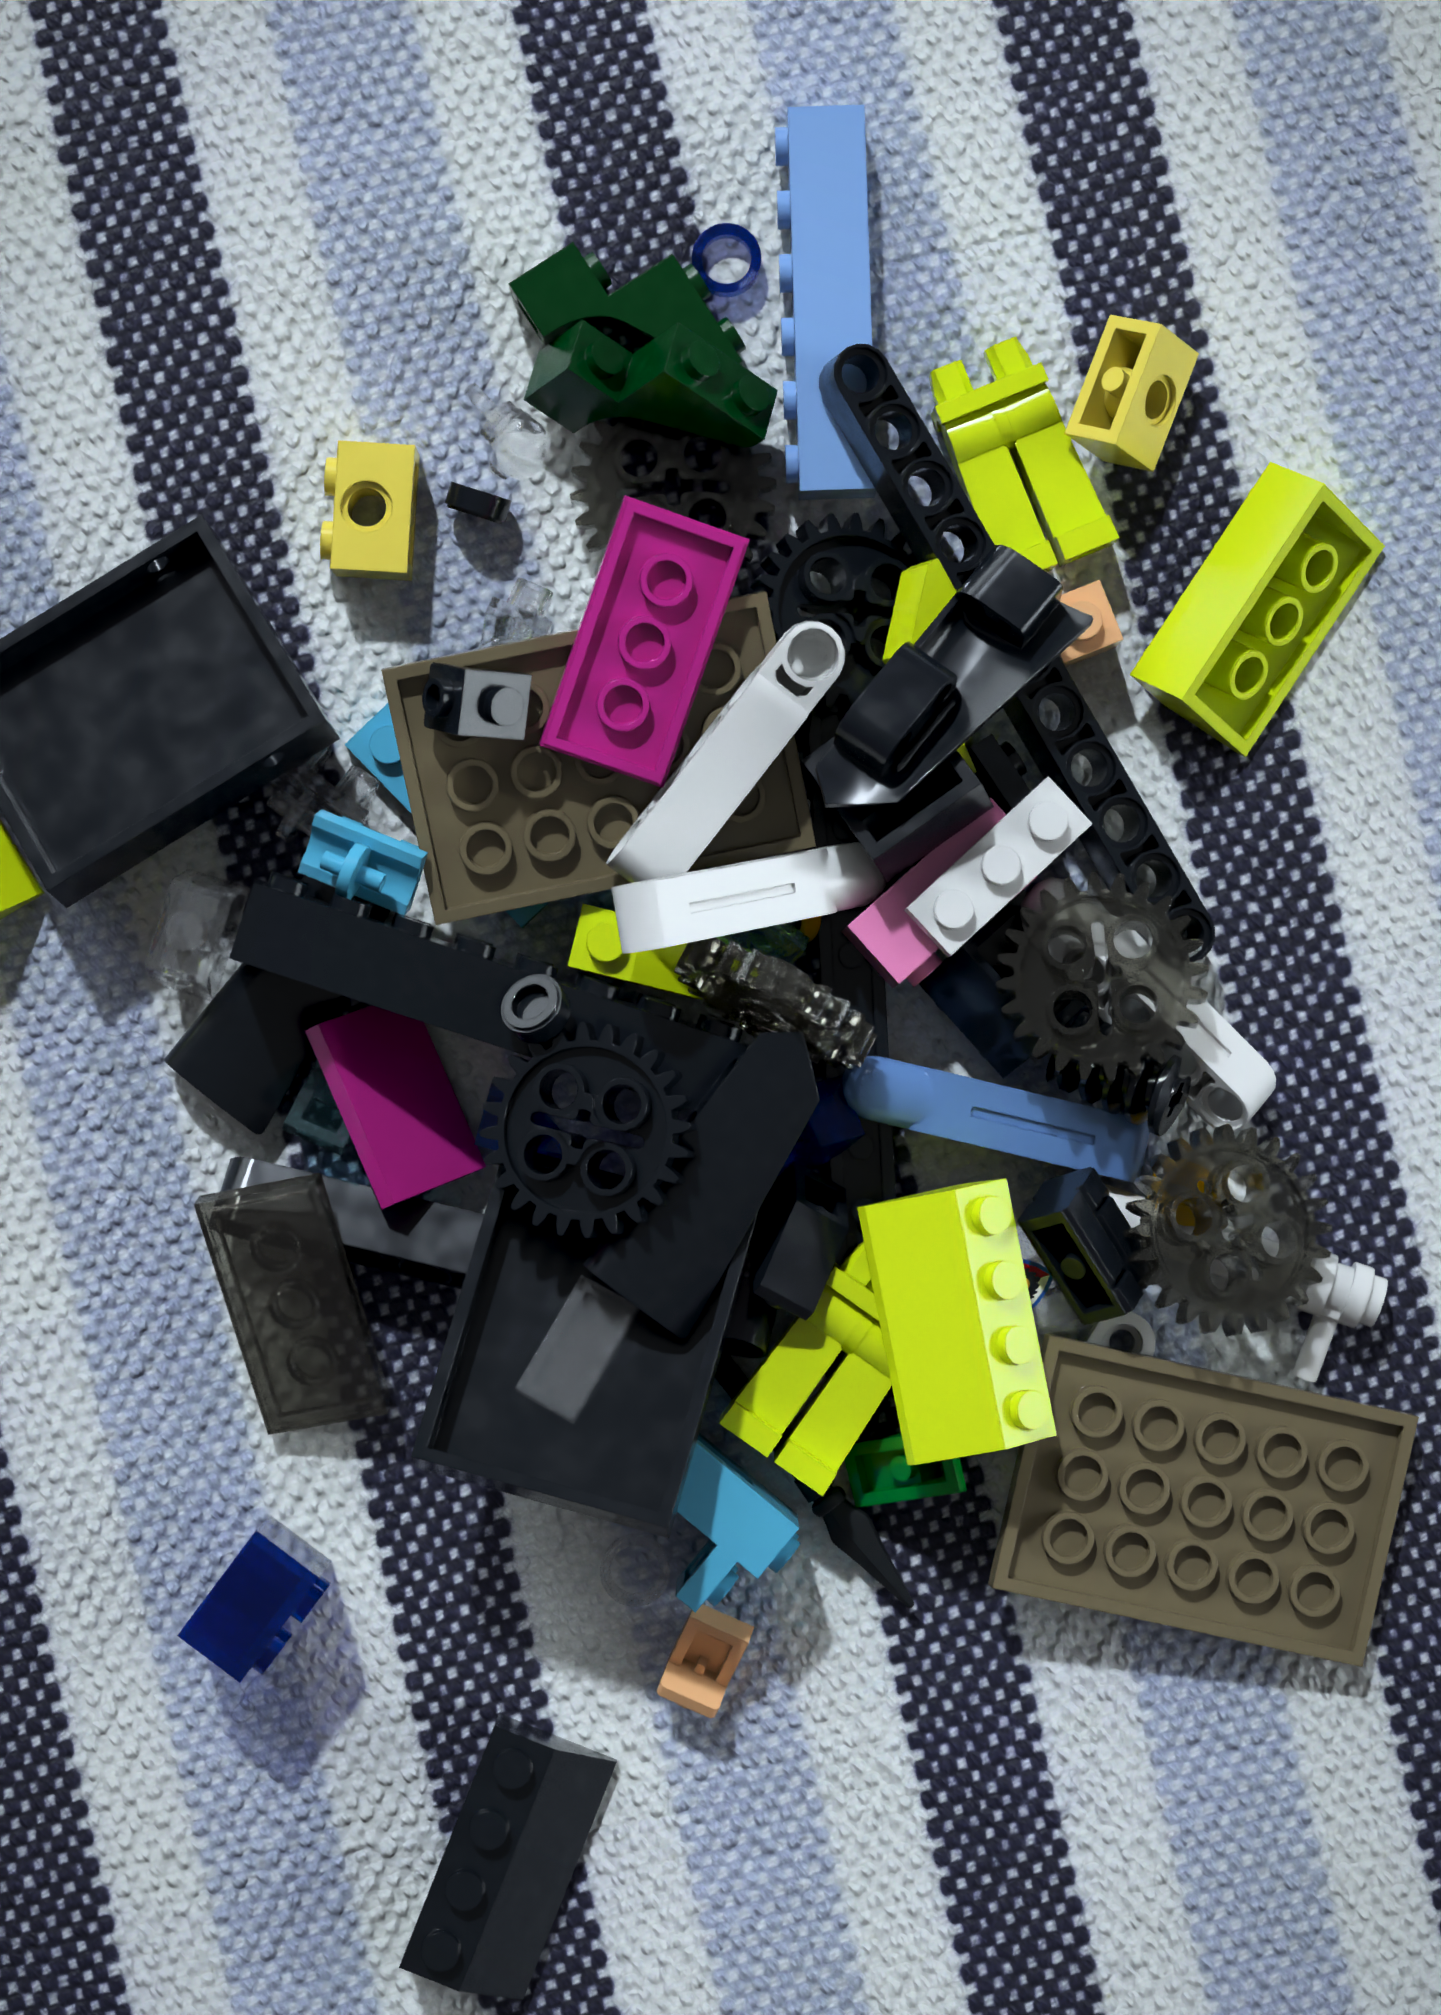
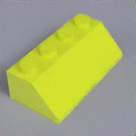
(1258, 607)
(957, 1321)

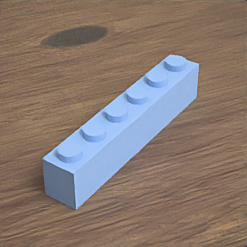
(827, 285)

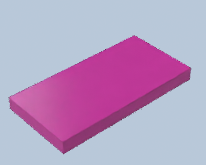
(644, 641)

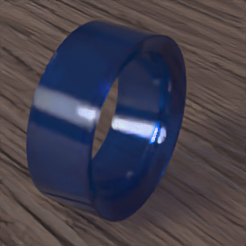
(740, 234)

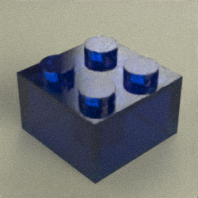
(254, 1598)

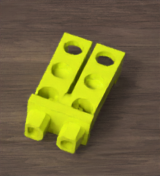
(1019, 417)
(794, 1366)

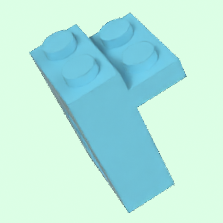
(739, 1519)

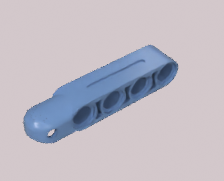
(996, 1117)

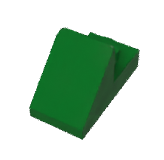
(881, 1473)

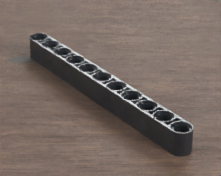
(1078, 728)

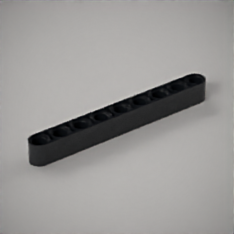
(438, 1240)

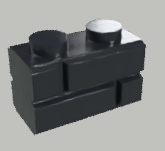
(1083, 1245)

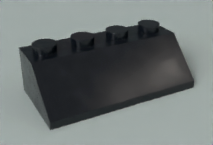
(508, 1861)

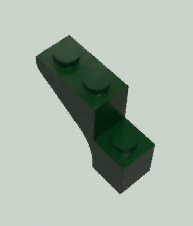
(573, 289)
(668, 381)

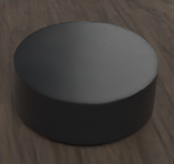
(477, 503)
(535, 1008)

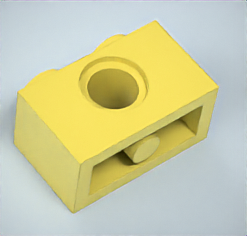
(1131, 392)
(378, 471)

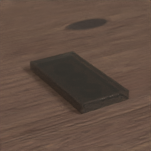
(293, 1303)

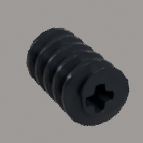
(1152, 1098)

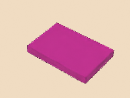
(395, 1102)

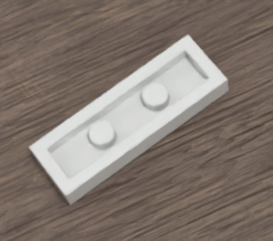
(998, 867)

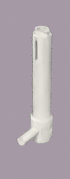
(1343, 1296)

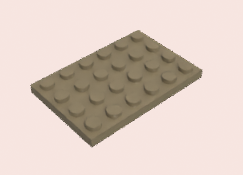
(537, 826)
(1205, 1502)

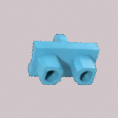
(363, 862)

